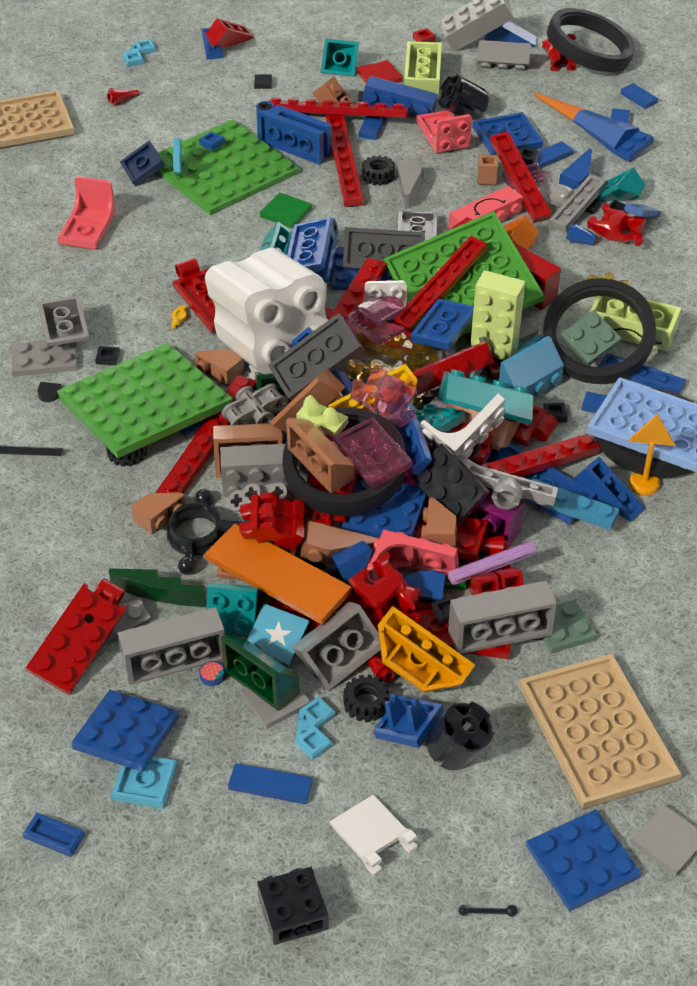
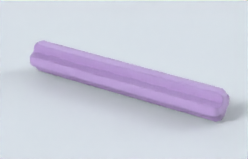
(492, 562)

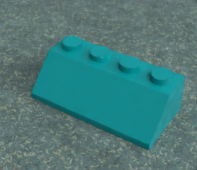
(476, 394)

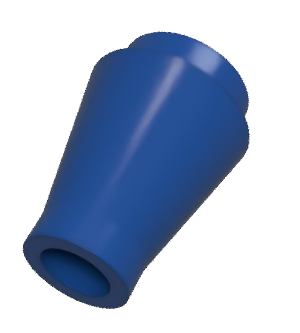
(579, 235)

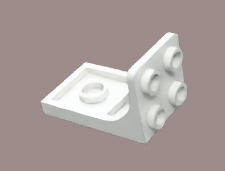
(376, 289)
(475, 432)

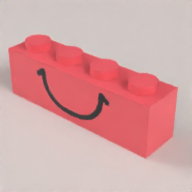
(503, 202)

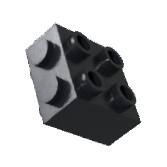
(292, 905)

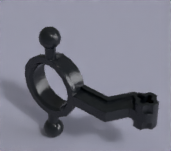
(196, 546)

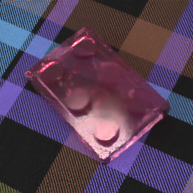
(373, 452)

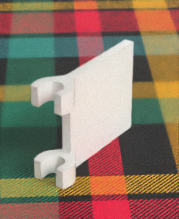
(370, 829)

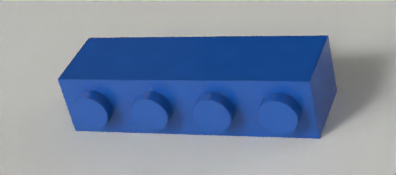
(389, 92)

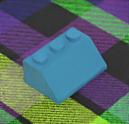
(533, 367)

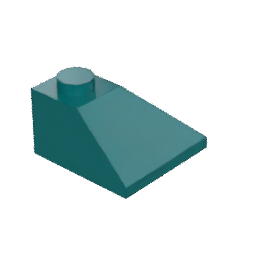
(339, 57)
(623, 187)

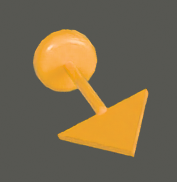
(653, 433)

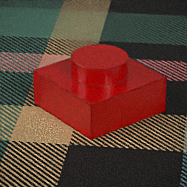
(424, 35)

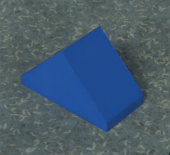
(352, 561)

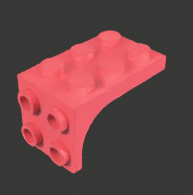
(446, 131)
(91, 213)
(413, 554)

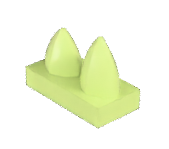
(326, 418)

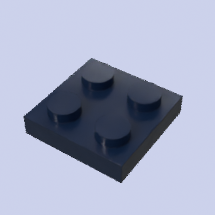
(142, 163)

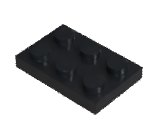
(451, 483)

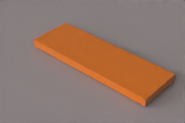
(279, 574)

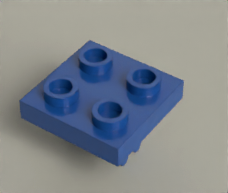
(408, 720)

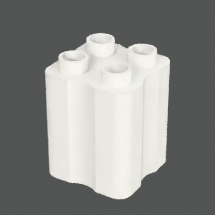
(264, 304)

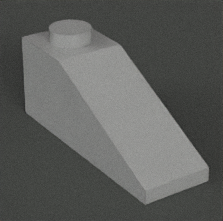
(409, 179)

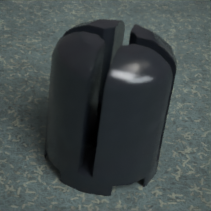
(463, 97)
(466, 743)

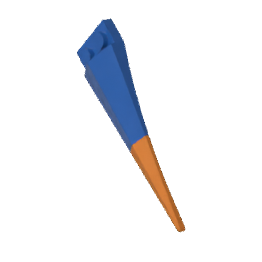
(616, 136)

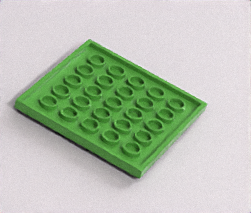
(229, 172)
(422, 261)
(143, 399)

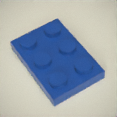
(443, 324)

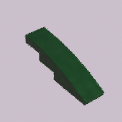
(148, 585)

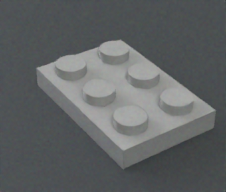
(37, 358)

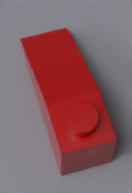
(226, 33)

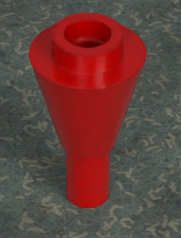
(117, 96)
(494, 544)
(380, 670)

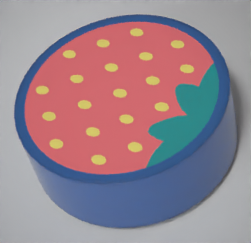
(212, 673)

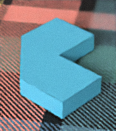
(134, 55)
(177, 156)
(308, 735)

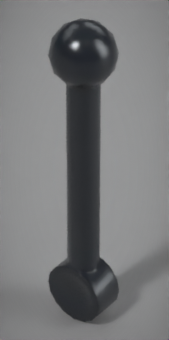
(511, 910)

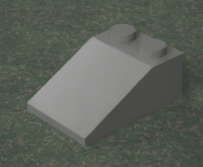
(63, 320)

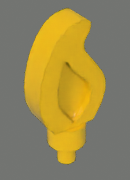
(179, 316)

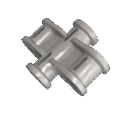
(255, 406)
(244, 496)

